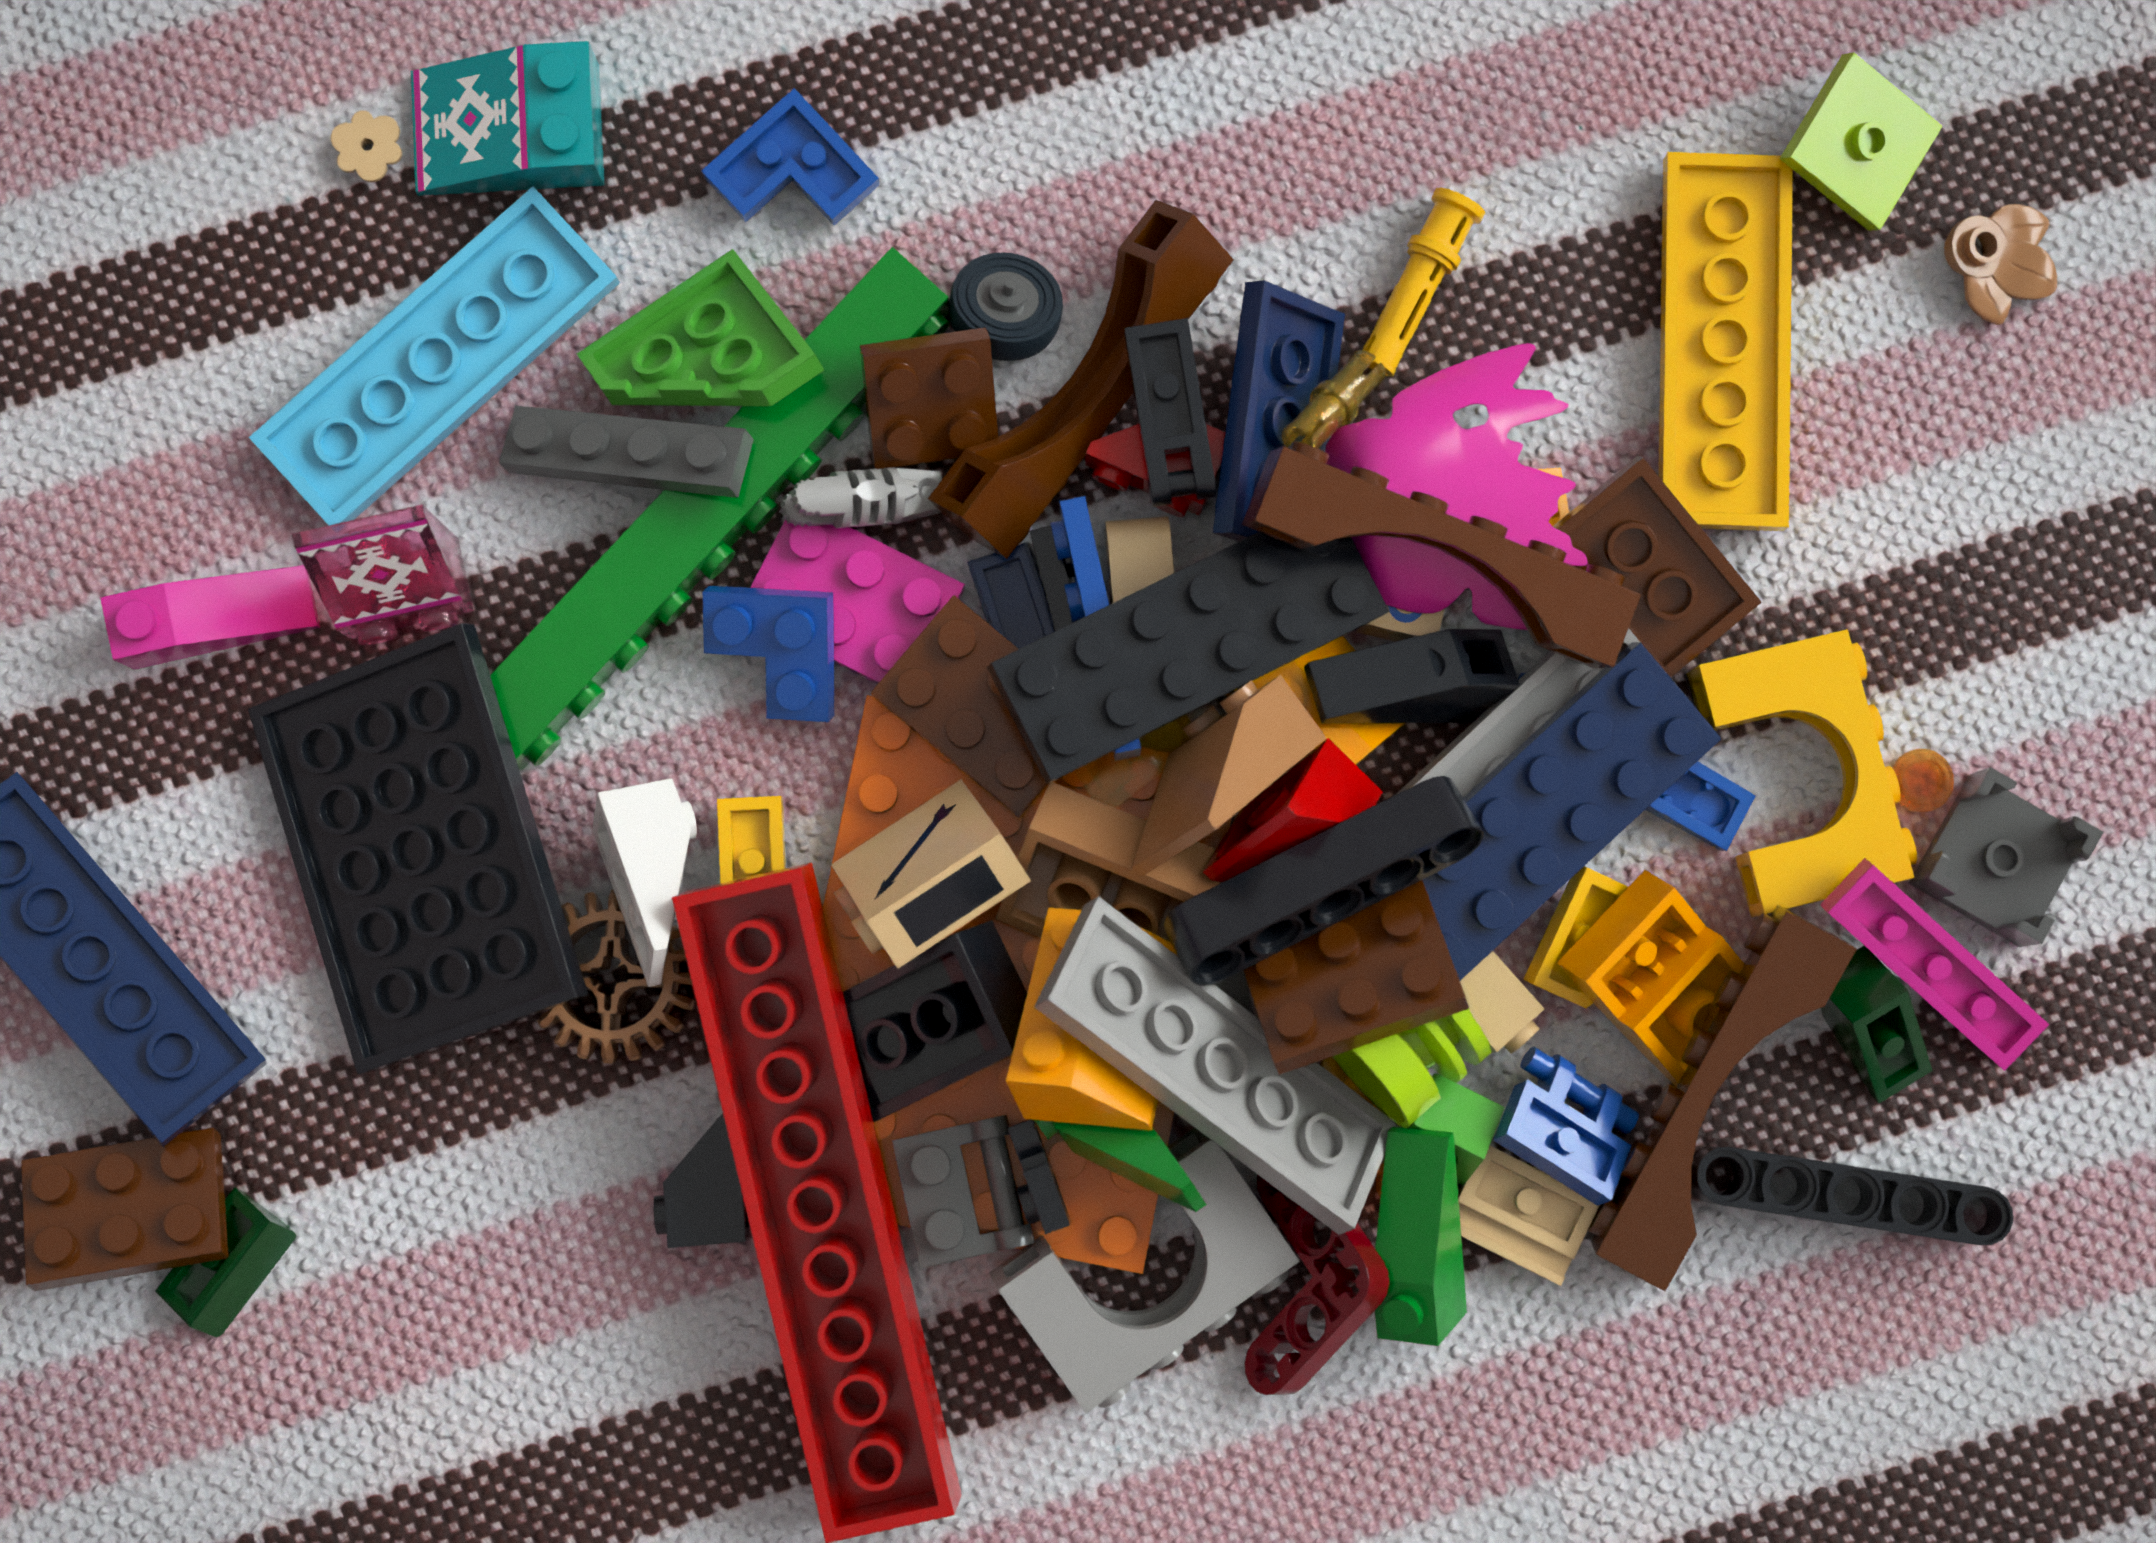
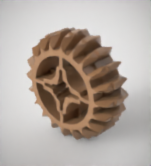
(614, 1005)

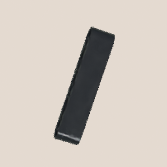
(1322, 880)
(1878, 1201)

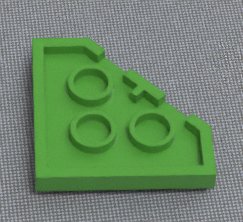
(704, 345)

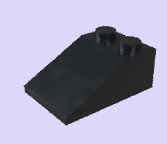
(935, 1018)

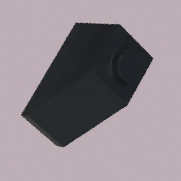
(703, 1196)

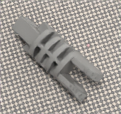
(862, 498)

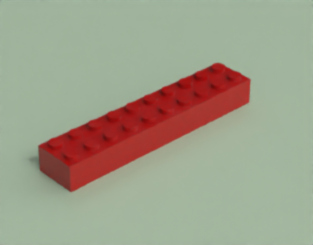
(818, 1202)

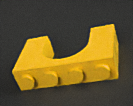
(1822, 687)

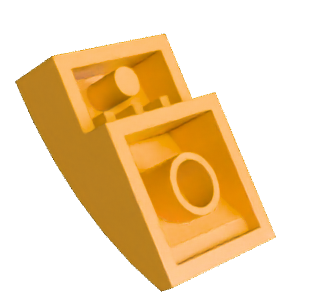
(1652, 970)

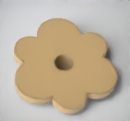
(353, 137)

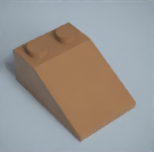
(1224, 767)

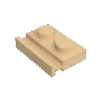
(1524, 1215)

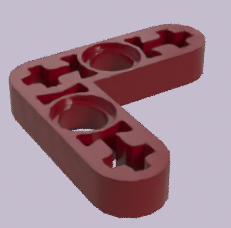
(1328, 1289)

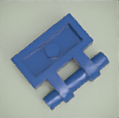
(1560, 1139)

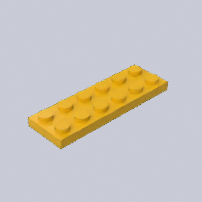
(1726, 338)

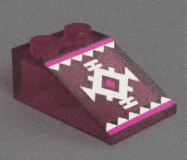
(387, 573)

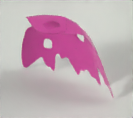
(1465, 468)

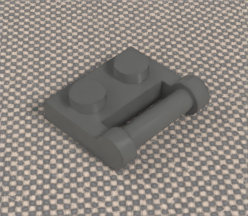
(941, 1197)

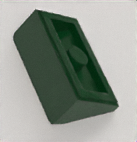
(215, 1291)

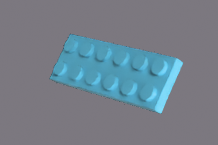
(435, 359)

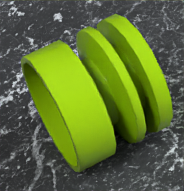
(1396, 1068)

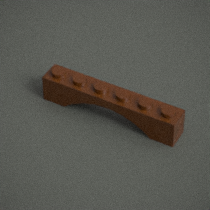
(1008, 482)
(1561, 605)
(1785, 977)

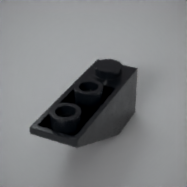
(1415, 680)

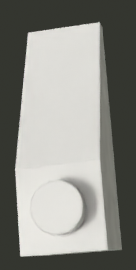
(644, 847)

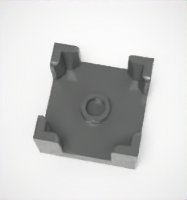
(2002, 858)

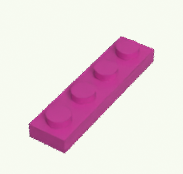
(1934, 964)

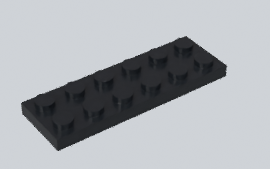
(1181, 646)

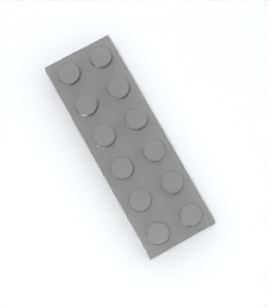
(1214, 1066)

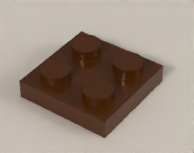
(928, 396)

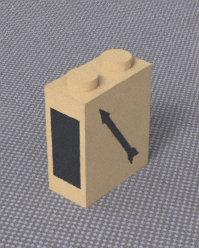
(927, 875)

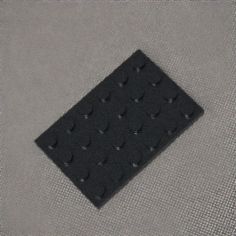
(417, 850)

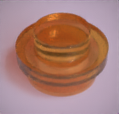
(1923, 780)

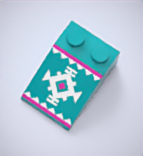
(509, 121)

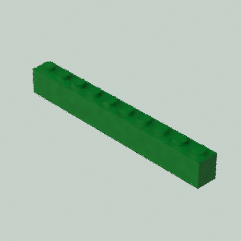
(691, 534)

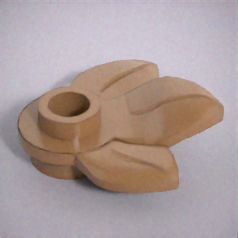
(2010, 260)

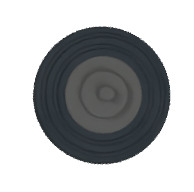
(1011, 299)

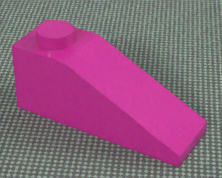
(207, 615)

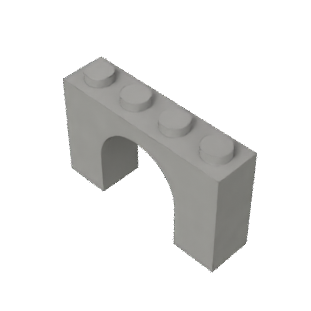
(1106, 1348)

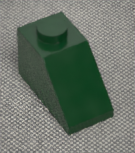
(1877, 1026)

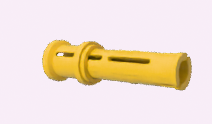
(1431, 256)

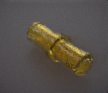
(1335, 401)

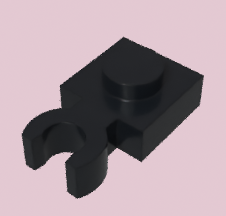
(1041, 1194)

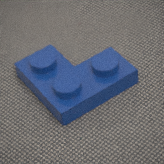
(789, 147)
(787, 629)

